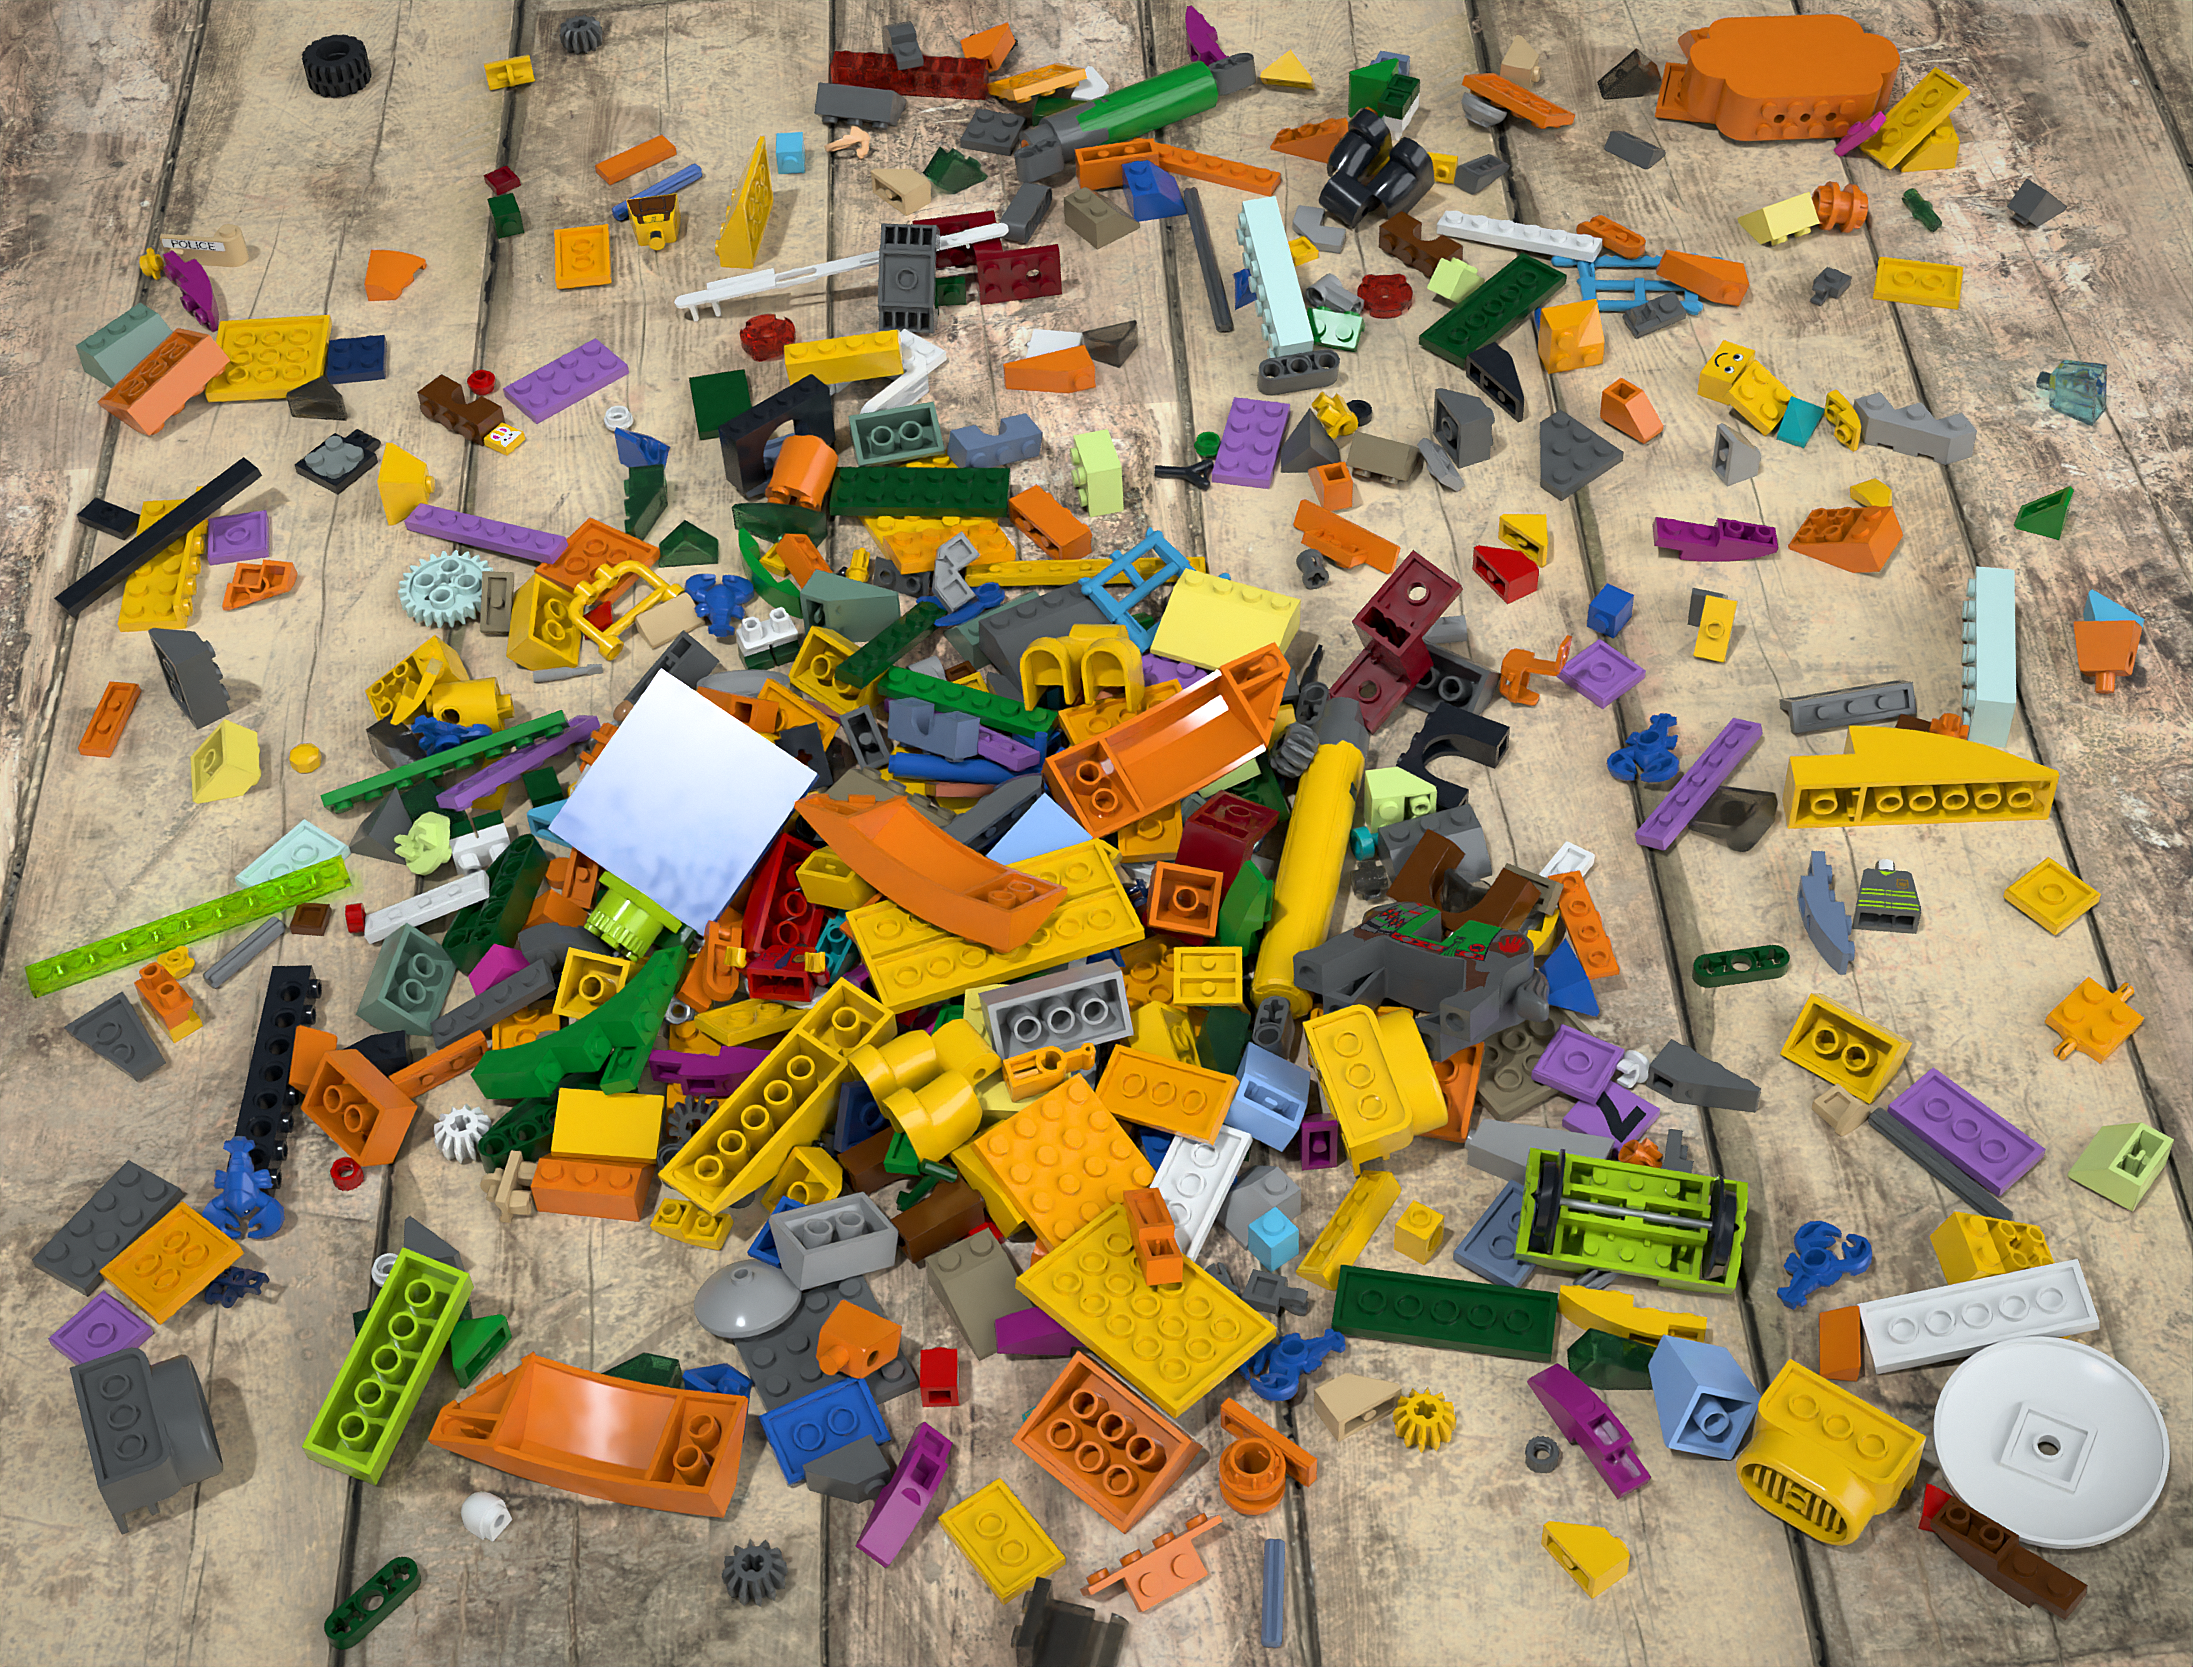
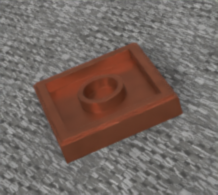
(950, 789)

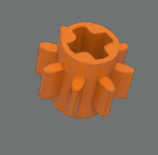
(1949, 725)
(1640, 1153)

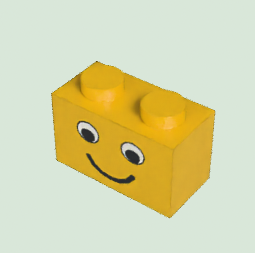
(1723, 370)

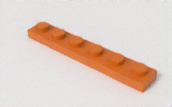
(1217, 170)

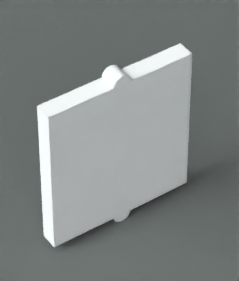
(1050, 341)

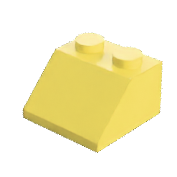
(1781, 219)
(225, 763)

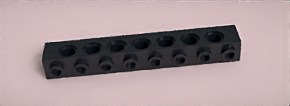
(268, 1096)

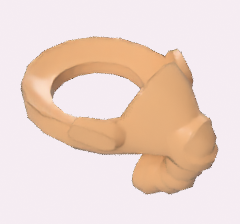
(856, 136)

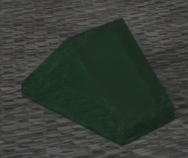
(688, 547)

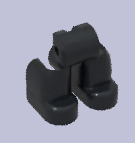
(1358, 155)

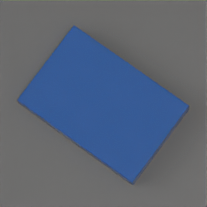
(822, 1425)

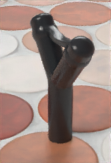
(1189, 473)

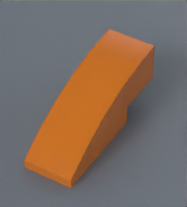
(1153, 1236)

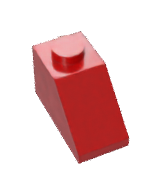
(1506, 572)

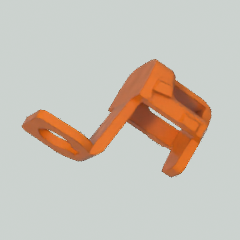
(1519, 665)

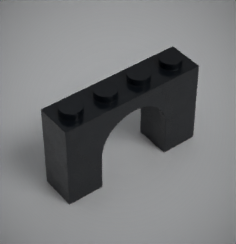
(746, 435)
(1454, 733)

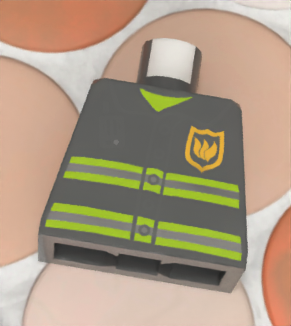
(1887, 900)

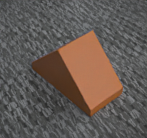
(555, 908)

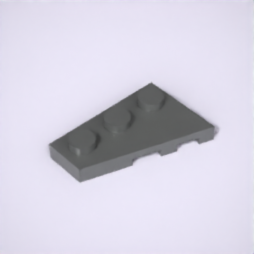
(118, 1037)

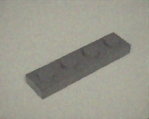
(494, 1004)

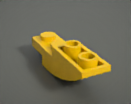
(1615, 1314)

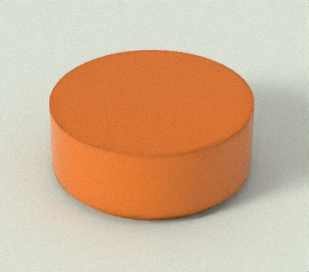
(556, 872)

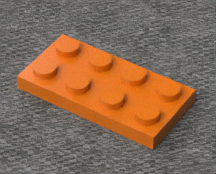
(1518, 99)

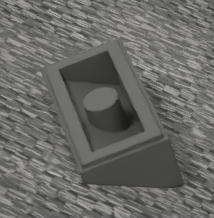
(1633, 149)

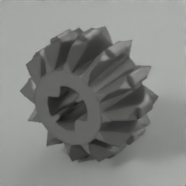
(581, 34)
(1293, 750)
(686, 1113)
(754, 1572)

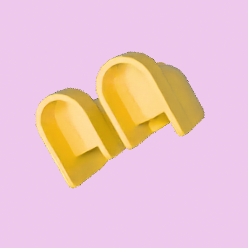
(1093, 651)
(946, 1109)

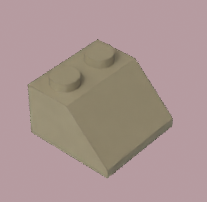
(1097, 218)
(1382, 456)

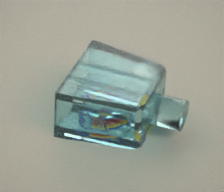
(2076, 389)

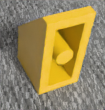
(1587, 1554)

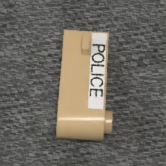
(224, 249)

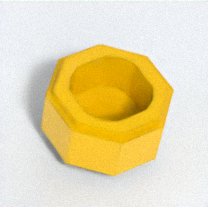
(305, 758)

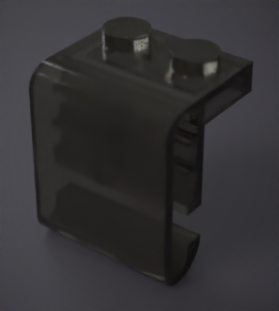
(1065, 1633)

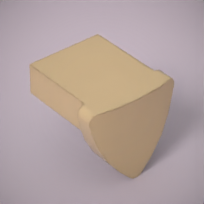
(1841, 1110)

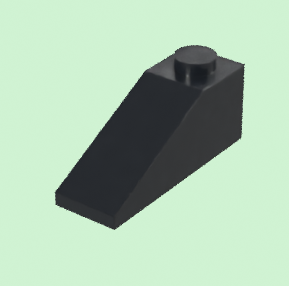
(1496, 376)
(386, 1051)

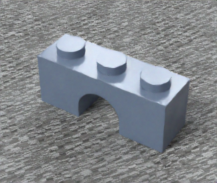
(1017, 440)
(948, 734)

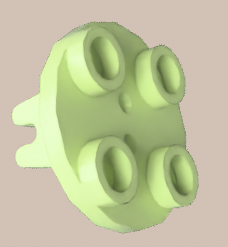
(426, 843)

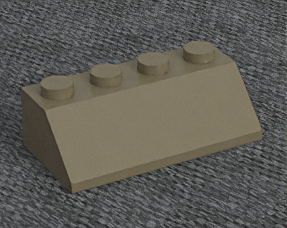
(869, 783)

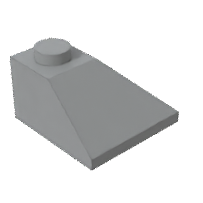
(1253, 1196)

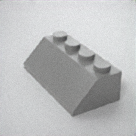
(1058, 1010)

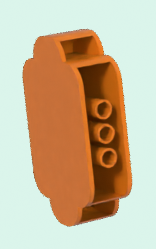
(1788, 76)

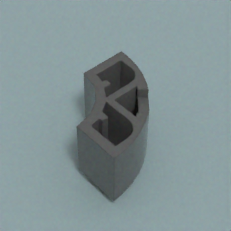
(552, 943)

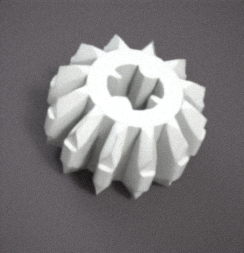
(460, 1132)

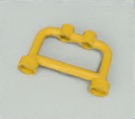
(608, 577)

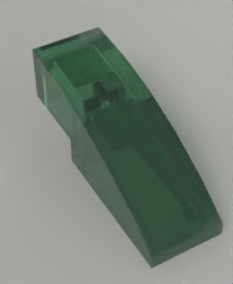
(775, 520)

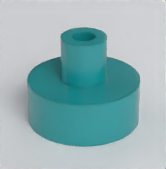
(1363, 843)

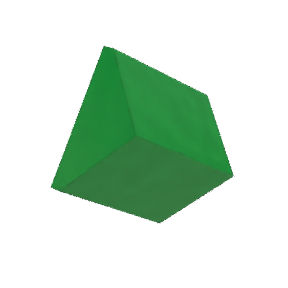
(1368, 85)

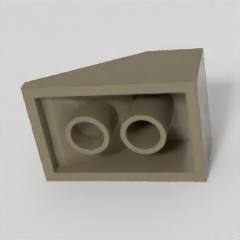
(976, 1288)

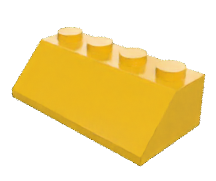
(846, 358)

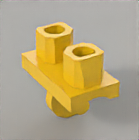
(509, 72)
(1335, 415)

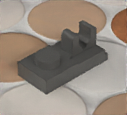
(1654, 315)

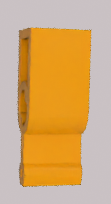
(1027, 1075)

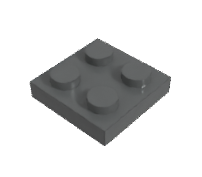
(993, 132)

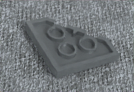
(1572, 455)

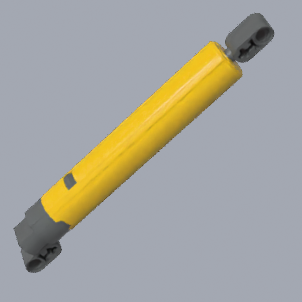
(1309, 862)

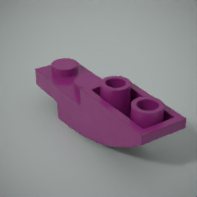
(1201, 38)
(195, 288)
(1718, 543)
(704, 1072)
(1032, 1333)
(1593, 1425)
(906, 1496)

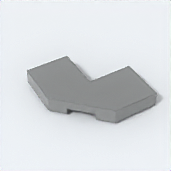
(1309, 224)
(947, 582)

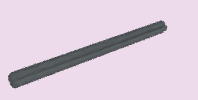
(1207, 260)

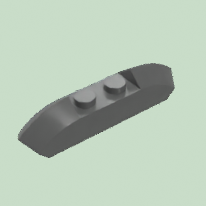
(996, 811)

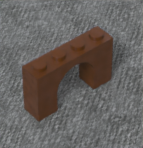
(1423, 882)
(928, 1226)

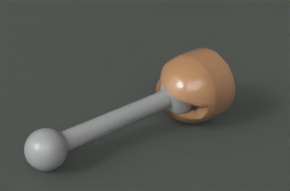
(619, 715)

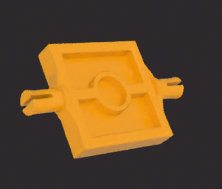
(2094, 1020)

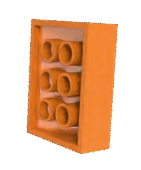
(165, 381)
(1105, 1442)

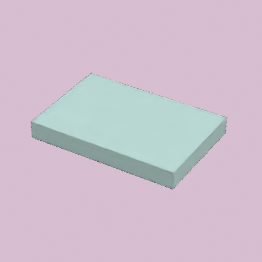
(294, 851)

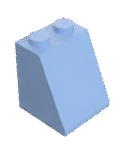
(1037, 832)
(1701, 1397)

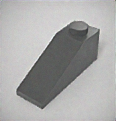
(683, 660)

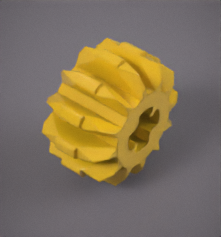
(1424, 1419)

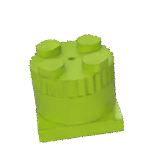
(628, 918)

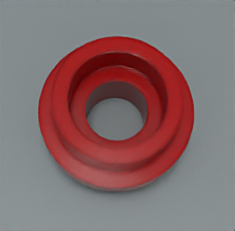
(481, 382)

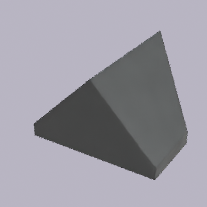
(1308, 446)
(379, 829)

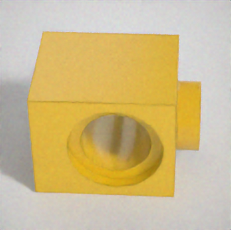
(1419, 1232)

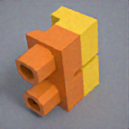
(167, 1002)

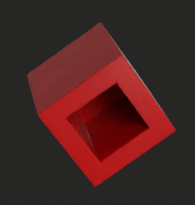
(939, 1377)

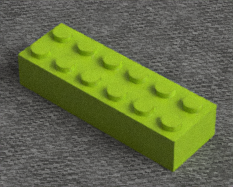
(388, 1366)

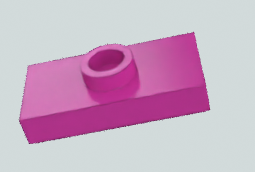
(1859, 133)

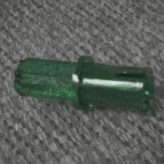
(1921, 209)

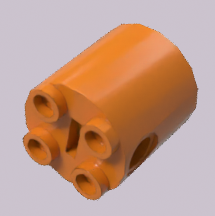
(802, 472)

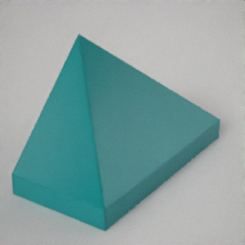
(1799, 422)

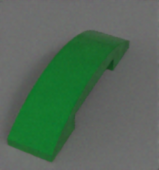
(779, 594)

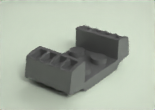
(908, 277)

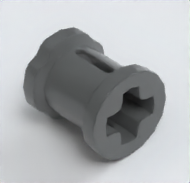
(1312, 569)

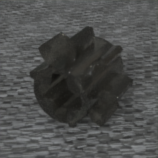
(1369, 880)

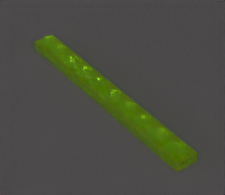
(187, 926)

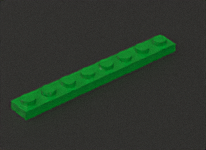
(434, 766)

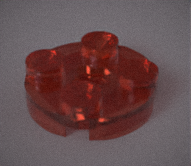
(1394, 286)
(760, 347)

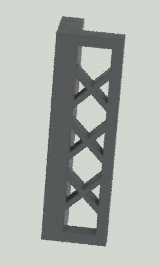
(1850, 705)

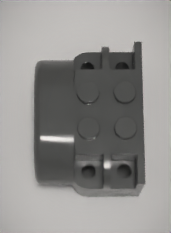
(144, 1428)

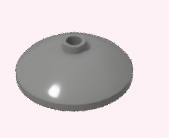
(742, 681)
(745, 1299)

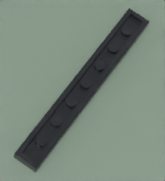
(158, 537)

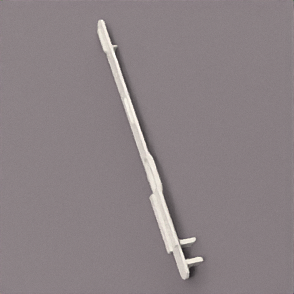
(768, 280)

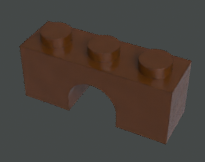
(1402, 239)
(446, 404)

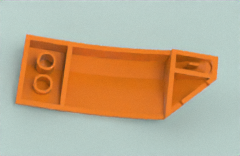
(1171, 746)
(931, 870)
(602, 1436)

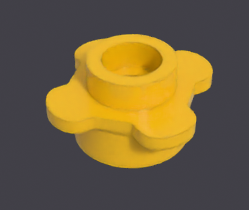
(151, 264)
(177, 962)

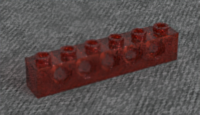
(936, 78)

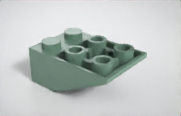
(848, 606)

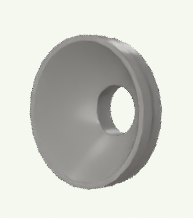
(1481, 111)

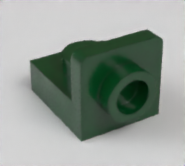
(950, 291)

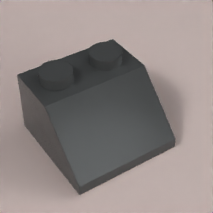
(1463, 427)

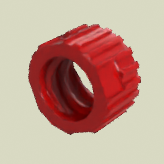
(355, 917)
(350, 1182)

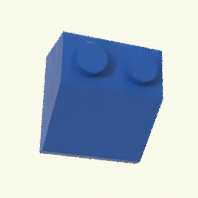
(1151, 192)

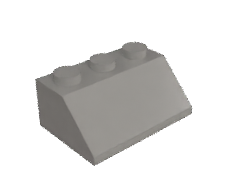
(833, 1240)

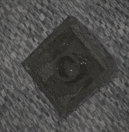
(1737, 816)

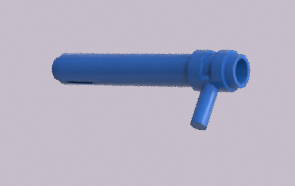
(968, 771)

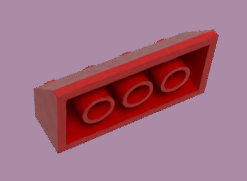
(776, 904)

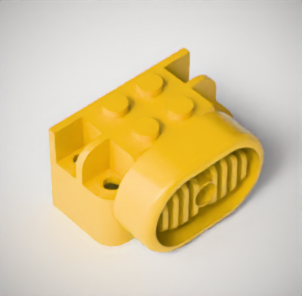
(1375, 1080)
(1825, 1457)

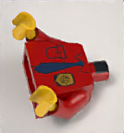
(781, 971)

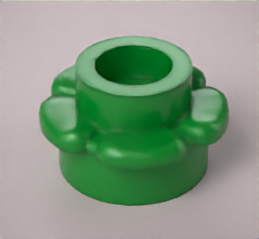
(1207, 444)

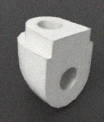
(485, 1515)

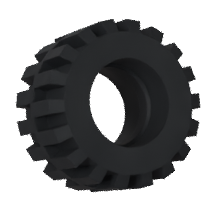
(336, 65)

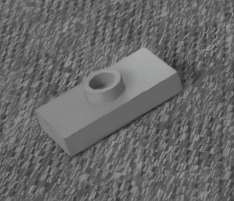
(1440, 464)

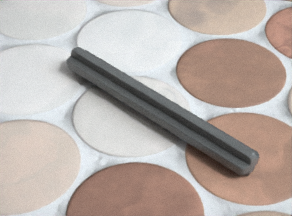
(1938, 1165)

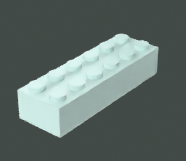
(1273, 278)
(1989, 656)

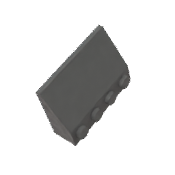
(1052, 615)

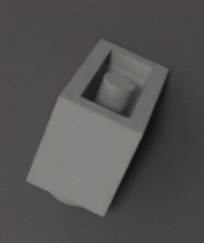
(1734, 456)

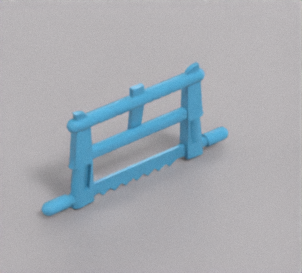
(1589, 285)
(1117, 611)

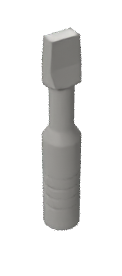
(565, 672)

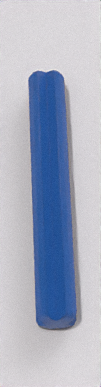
(664, 187)

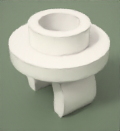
(1634, 1067)

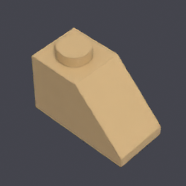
(1521, 64)
(901, 189)
(1354, 1403)

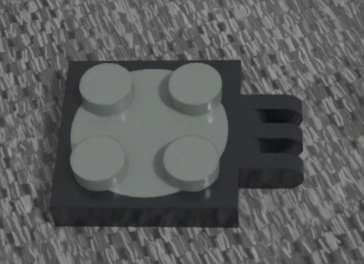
(339, 460)

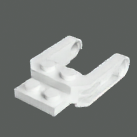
(918, 361)

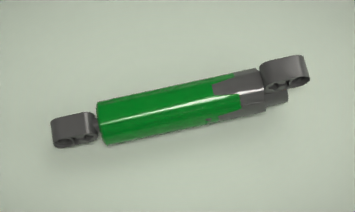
(1129, 113)

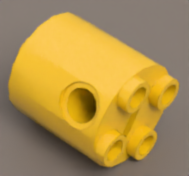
(475, 701)

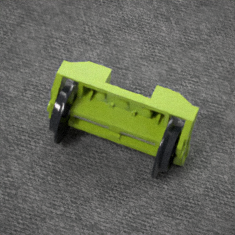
(1662, 1225)

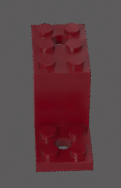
(999, 273)
(1392, 638)
(1220, 840)

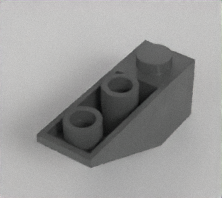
(1695, 1080)

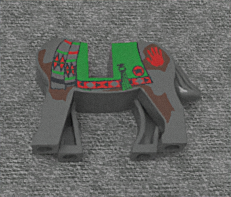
(1470, 981)

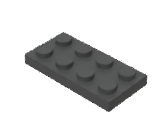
(107, 1226)

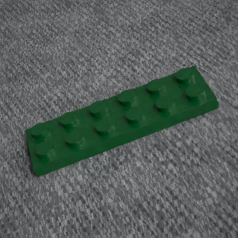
(1492, 309)
(920, 491)
(1445, 1313)

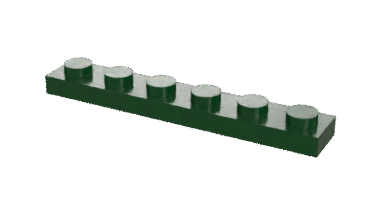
(890, 645)

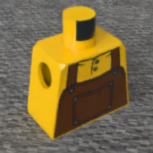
(655, 220)

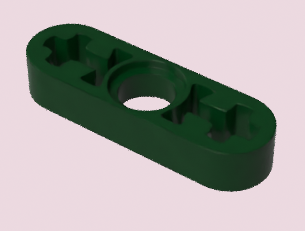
(1731, 976)
(371, 1618)

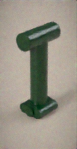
(934, 1172)

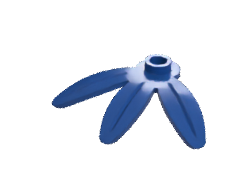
(986, 596)

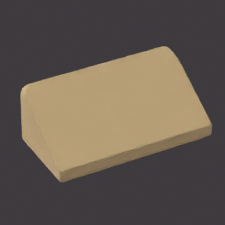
(668, 620)

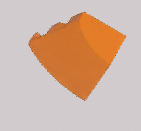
(390, 273)
(258, 582)

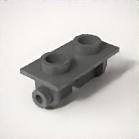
(914, 584)

